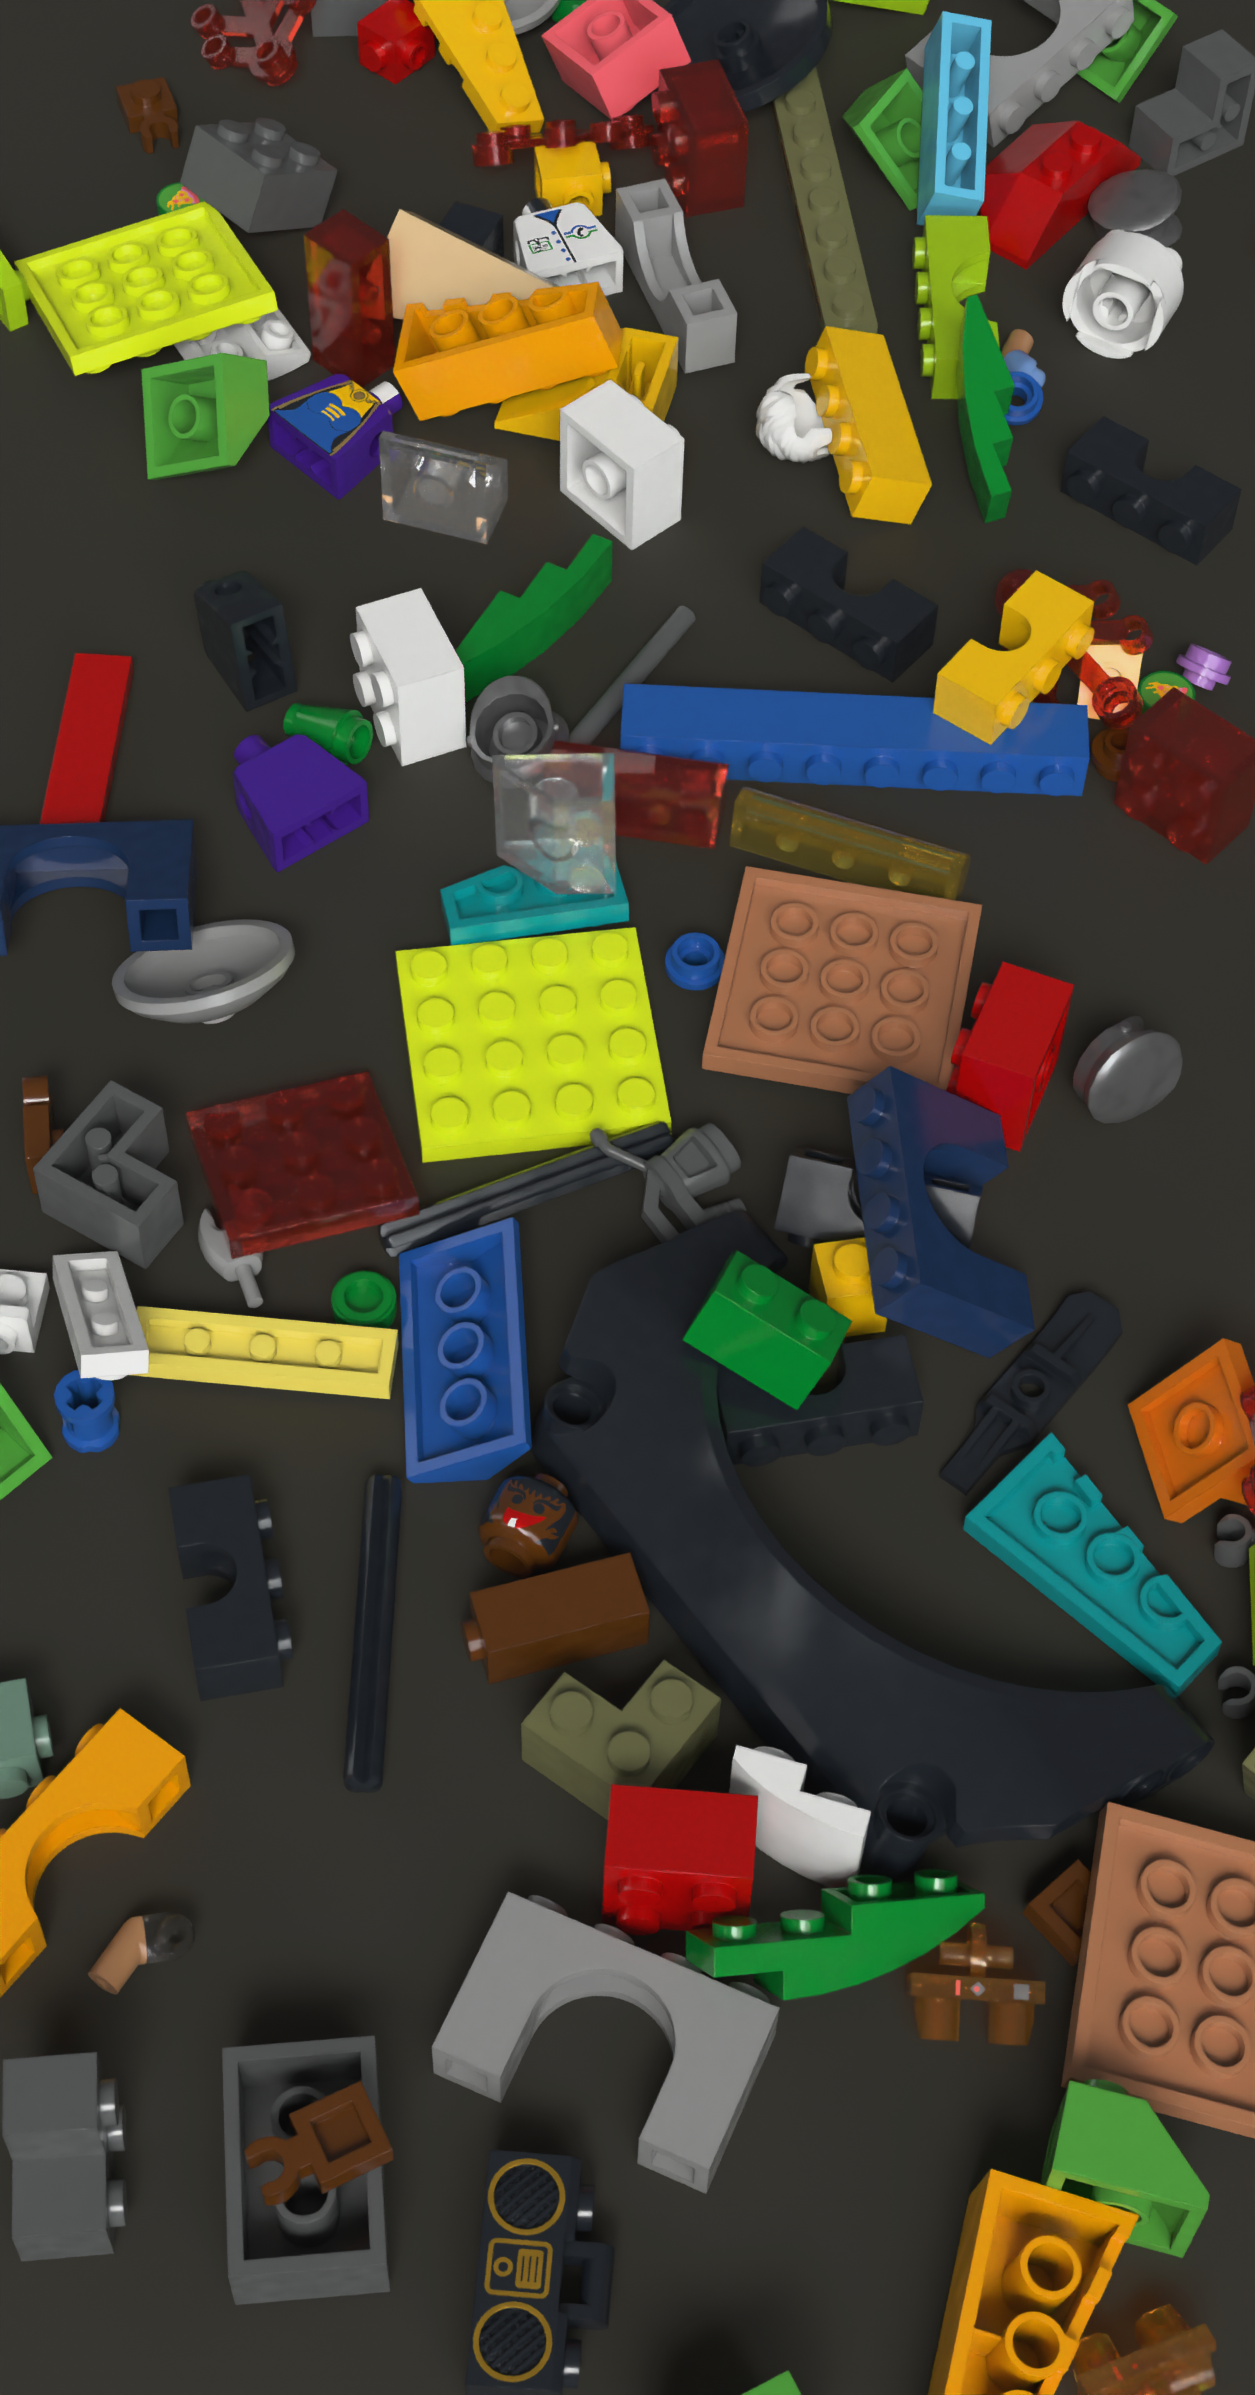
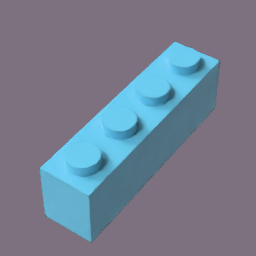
(954, 117)

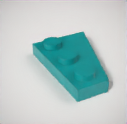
(513, 905)

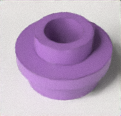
(1204, 667)

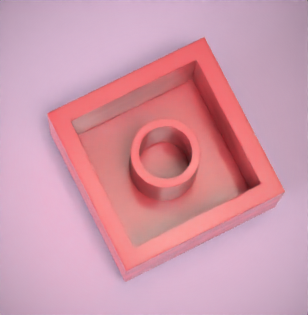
(615, 51)

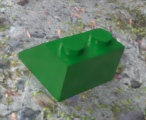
(767, 1330)

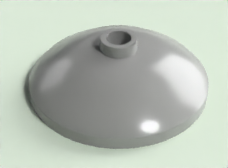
(220, 976)

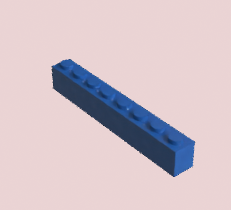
(856, 740)

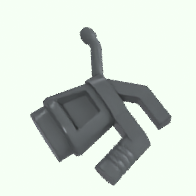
(687, 1168)

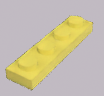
(269, 1352)

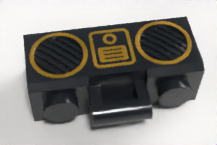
(526, 2239)

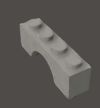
(656, 248)

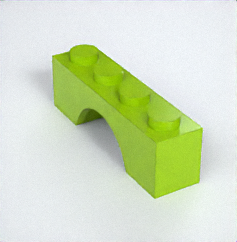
(953, 267)

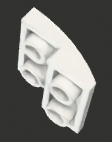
(265, 339)
(805, 1832)

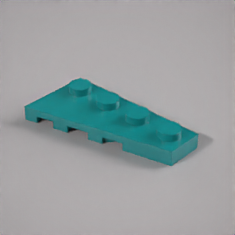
(1074, 1551)

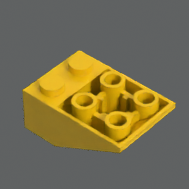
(644, 370)

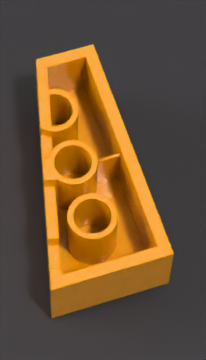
(503, 347)
(1024, 2286)

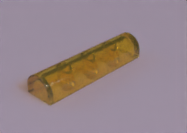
(845, 847)

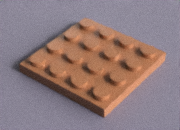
(840, 983)
(1169, 1969)

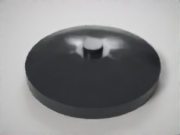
(758, 42)

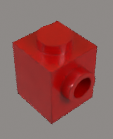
(394, 41)

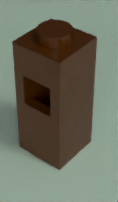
(556, 1618)

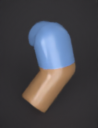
(1017, 357)

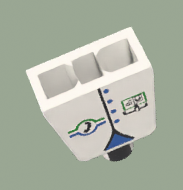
(567, 246)

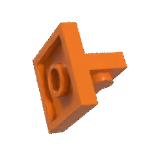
(1197, 1432)

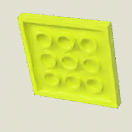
(145, 287)
(529, 1043)

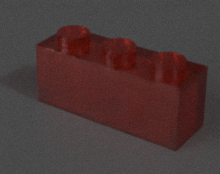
(350, 298)
(663, 795)

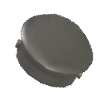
(1138, 203)
(512, 719)
(1127, 1071)

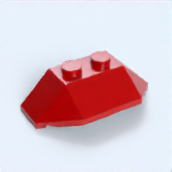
(1045, 185)

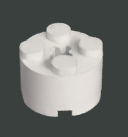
(1124, 294)

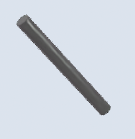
(635, 673)

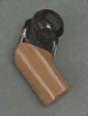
(142, 1942)

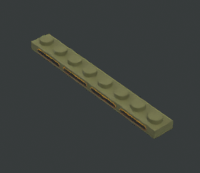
(822, 209)

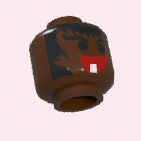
(527, 1525)

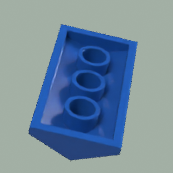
(464, 1355)

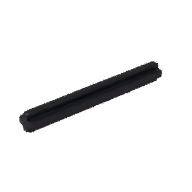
(520, 1190)
(373, 1635)

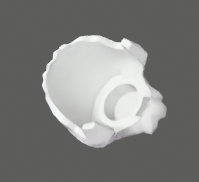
(790, 423)

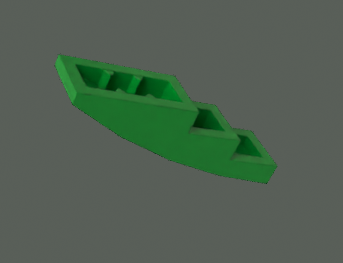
(983, 400)
(522, 628)

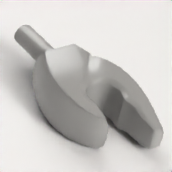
(218, 1257)

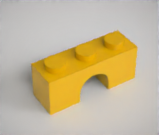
(993, 688)

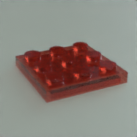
(301, 1164)

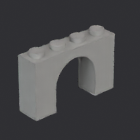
(1028, 80)
(544, 1959)

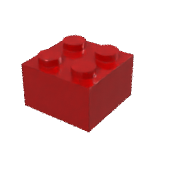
(1012, 1047)
(677, 1858)

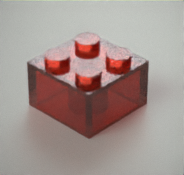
(700, 138)
(1188, 776)

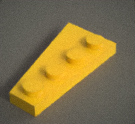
(486, 53)

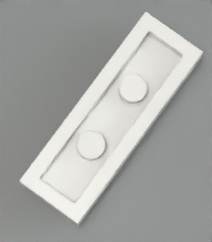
(100, 1315)

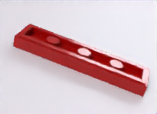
(88, 739)

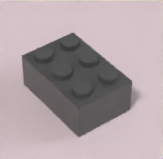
(313, 2240)

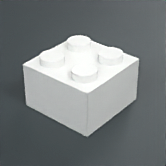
(621, 464)
(409, 677)

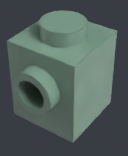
(22, 1740)

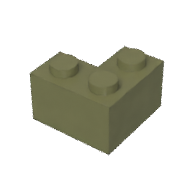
(593, 1744)

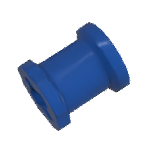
(87, 1412)

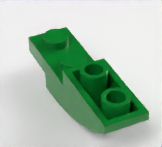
(853, 1939)

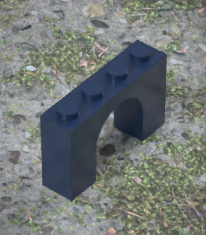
(139, 860)
(914, 1262)

